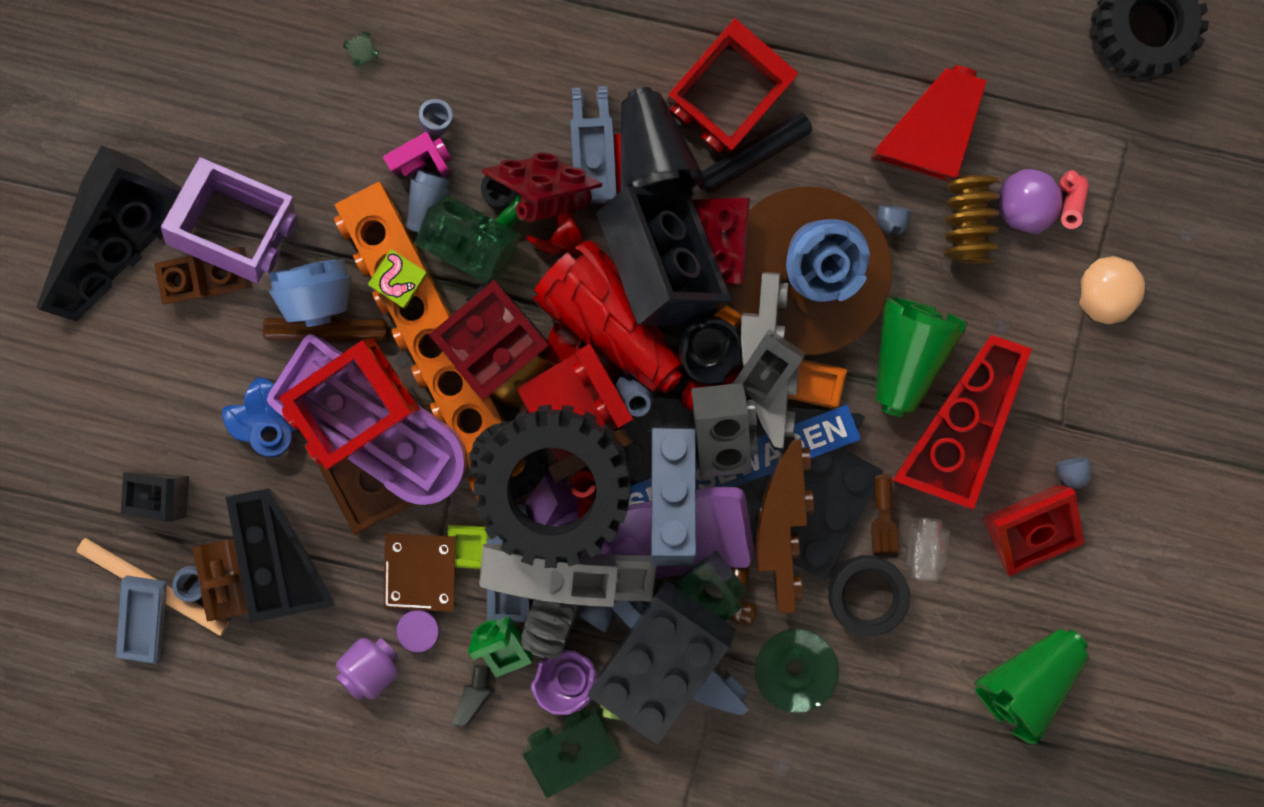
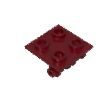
(544, 185)
(726, 229)

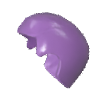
(1030, 201)
(564, 683)

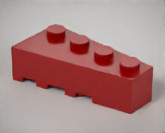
(964, 433)

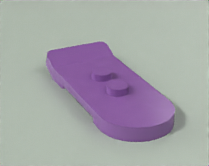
(415, 460)
(720, 526)

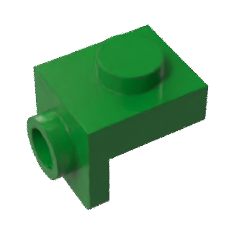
(499, 646)

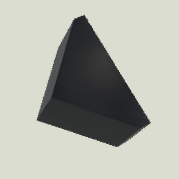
(155, 496)

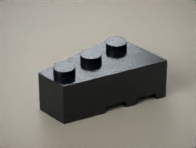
(272, 560)

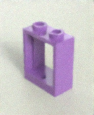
(192, 200)

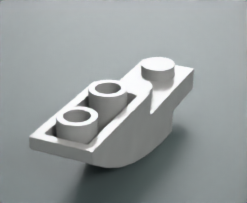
(776, 419)
(590, 583)

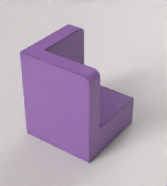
(551, 500)

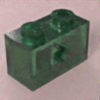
(560, 770)

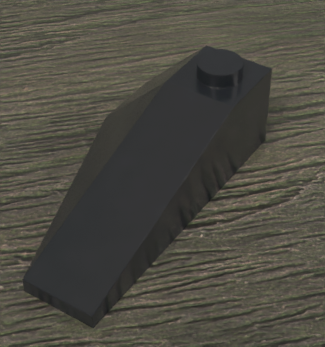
(108, 228)

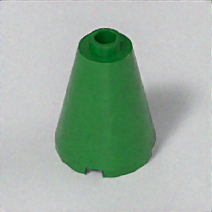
(912, 352)
(1034, 683)

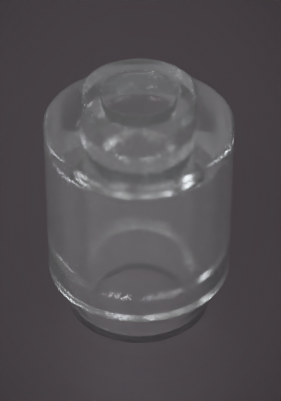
(927, 549)

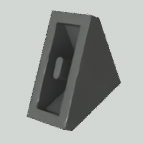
(769, 368)

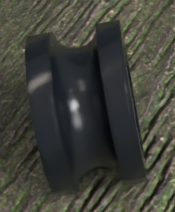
(503, 200)

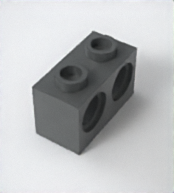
(723, 430)

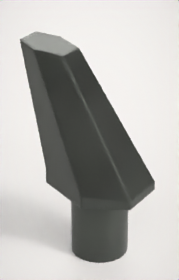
(474, 696)

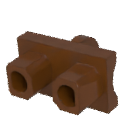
(220, 579)

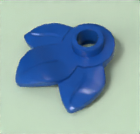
(255, 418)

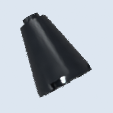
(653, 146)

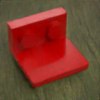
(577, 383)

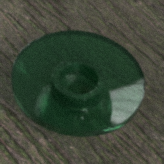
(800, 691)

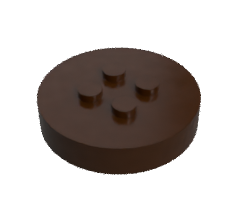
(812, 324)

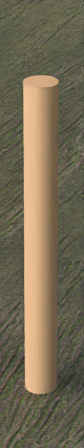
(122, 568)

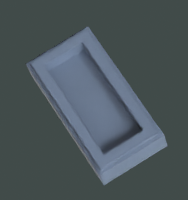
(141, 619)

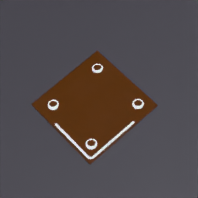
(419, 572)

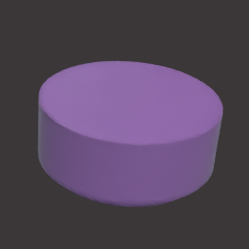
(418, 630)

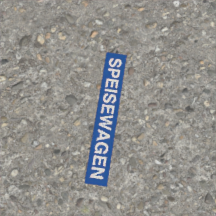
(818, 433)

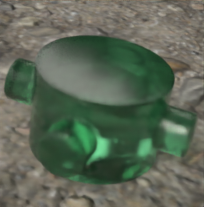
(361, 49)

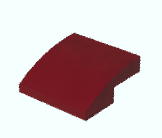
(488, 340)

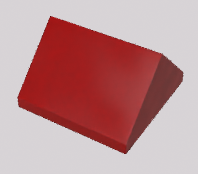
(1036, 528)

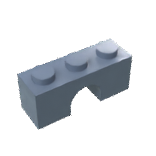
(673, 497)

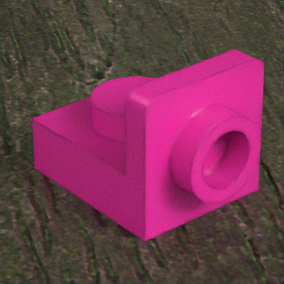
(411, 156)

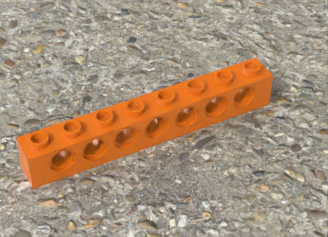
(376, 206)

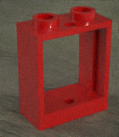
(759, 56)
(384, 381)

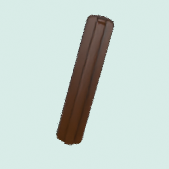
(337, 330)

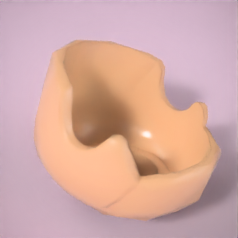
(1111, 290)

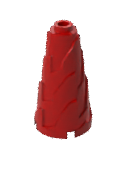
(594, 305)

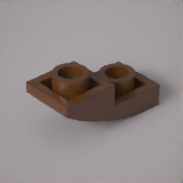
(194, 279)

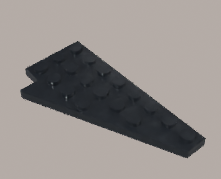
(837, 481)

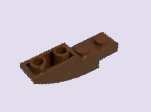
(784, 506)

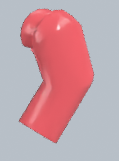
(1075, 199)

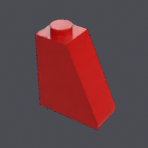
(937, 126)

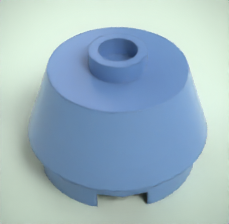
(827, 260)
(311, 291)

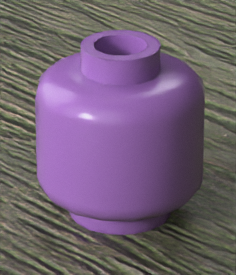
(367, 668)

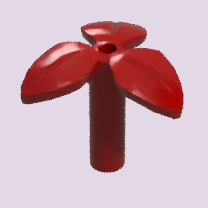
(564, 238)

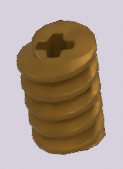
(971, 219)

